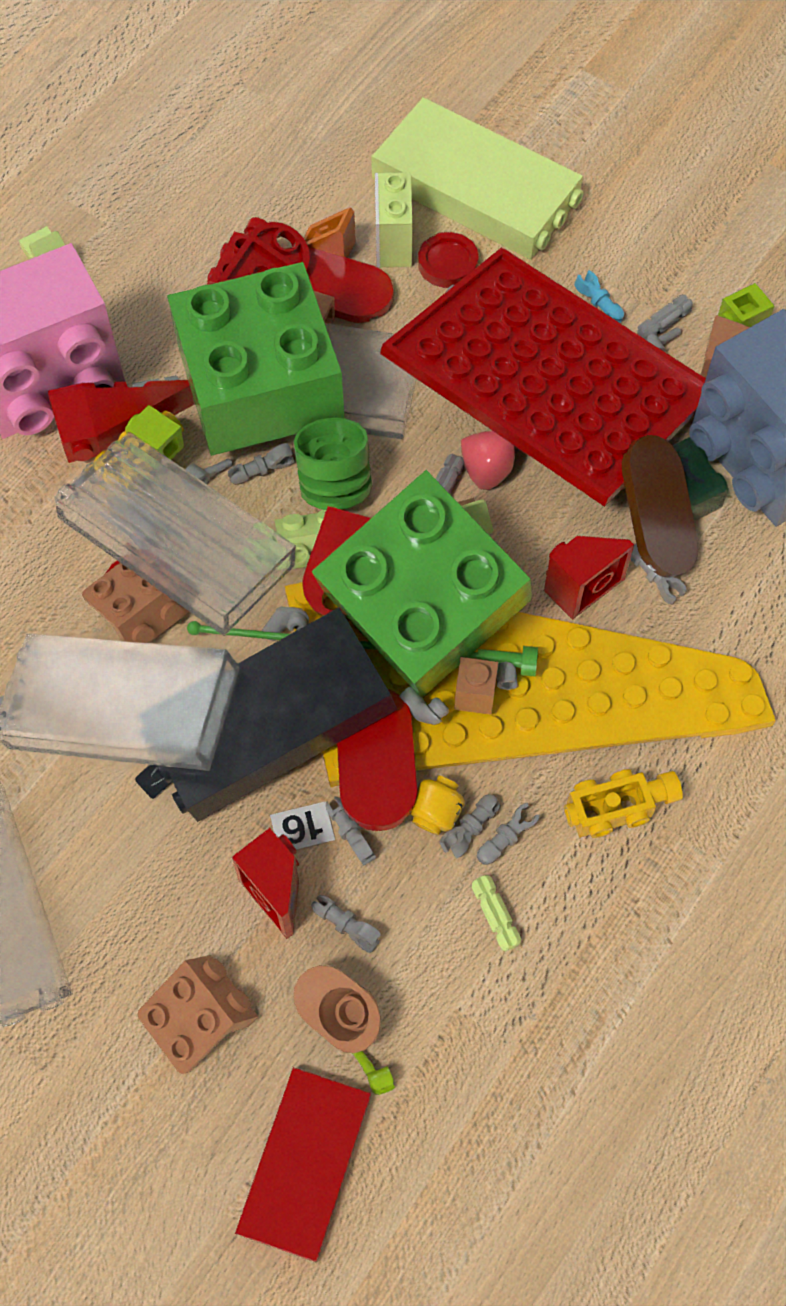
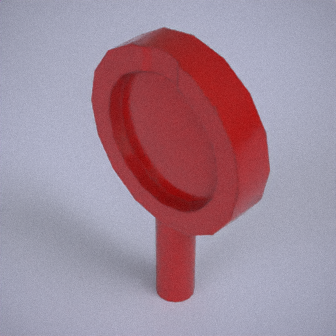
(447, 258)

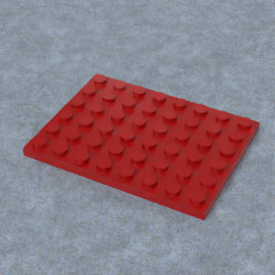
(546, 371)

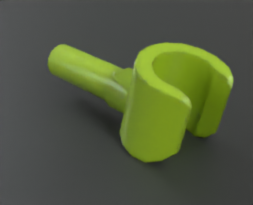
(379, 1080)

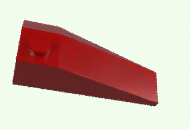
(96, 417)

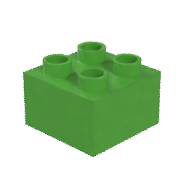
(257, 357)
(424, 583)

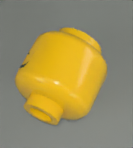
(437, 805)

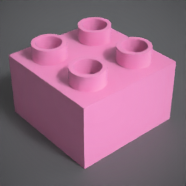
(50, 337)

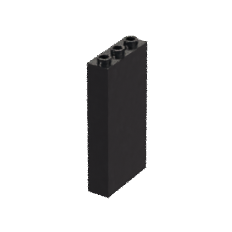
(285, 711)

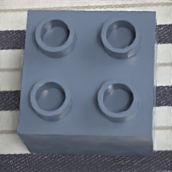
(745, 415)

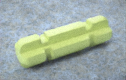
(496, 913)

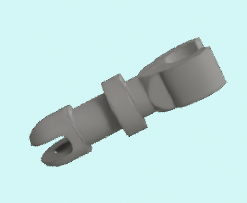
(276, 458)
(662, 582)
(470, 825)
(350, 831)
(505, 836)
(361, 933)

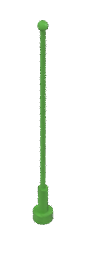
(526, 661)

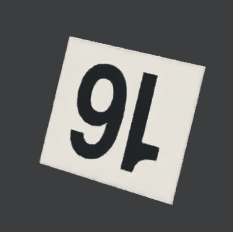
(304, 825)

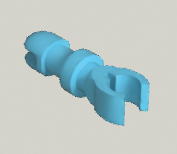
(600, 297)

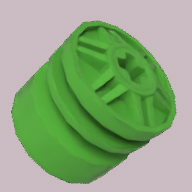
(333, 463)

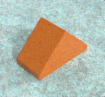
(333, 233)

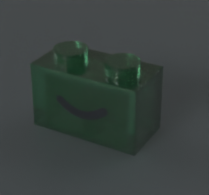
(705, 486)

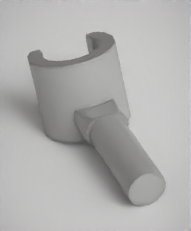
(661, 340)
(204, 475)
(506, 676)

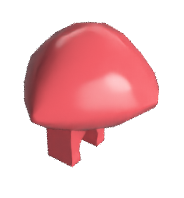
(487, 458)

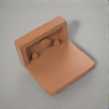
(132, 605)
(195, 1011)

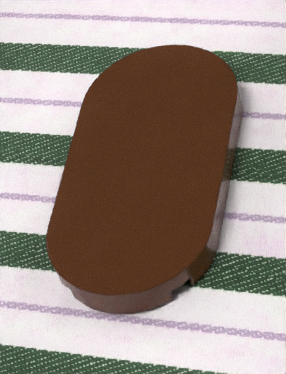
(660, 506)

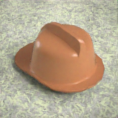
(337, 1008)

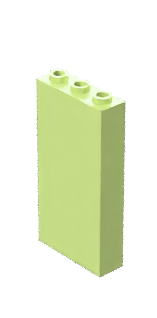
(480, 178)

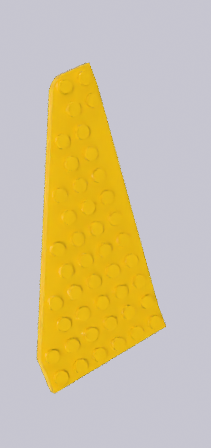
(586, 695)

